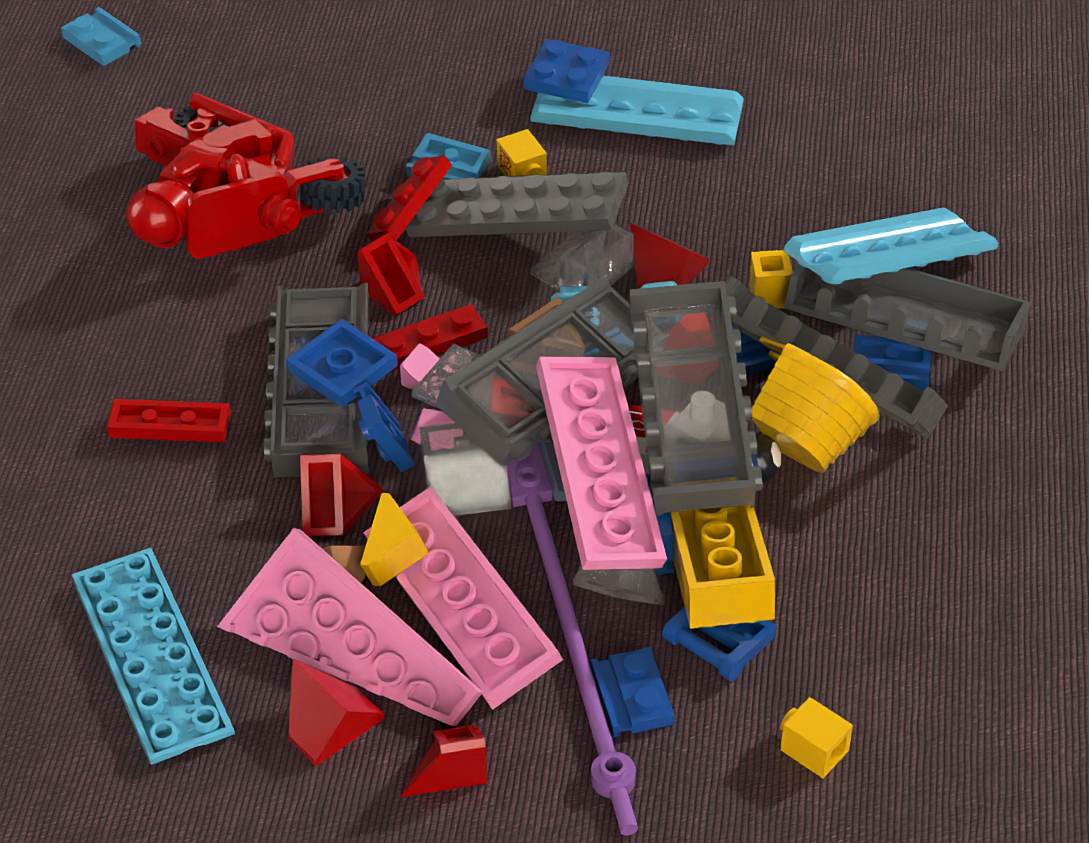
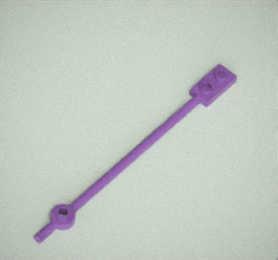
(530, 487)

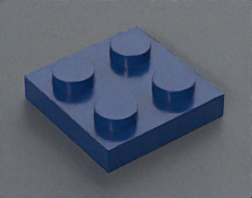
(566, 70)
(341, 361)

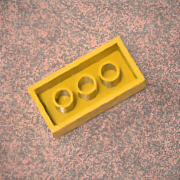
(722, 566)

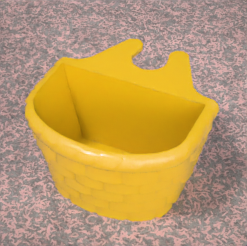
(811, 407)

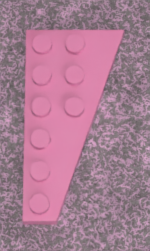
(333, 623)

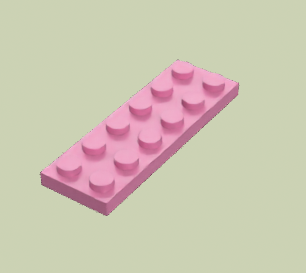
(600, 464)
(472, 605)

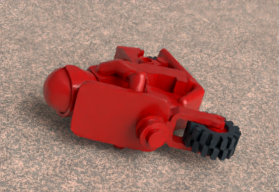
(230, 180)

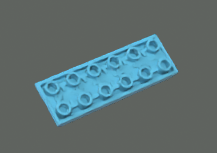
(649, 110)
(887, 245)
(152, 656)

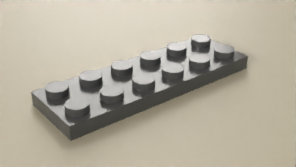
(521, 205)

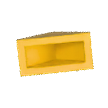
(391, 543)

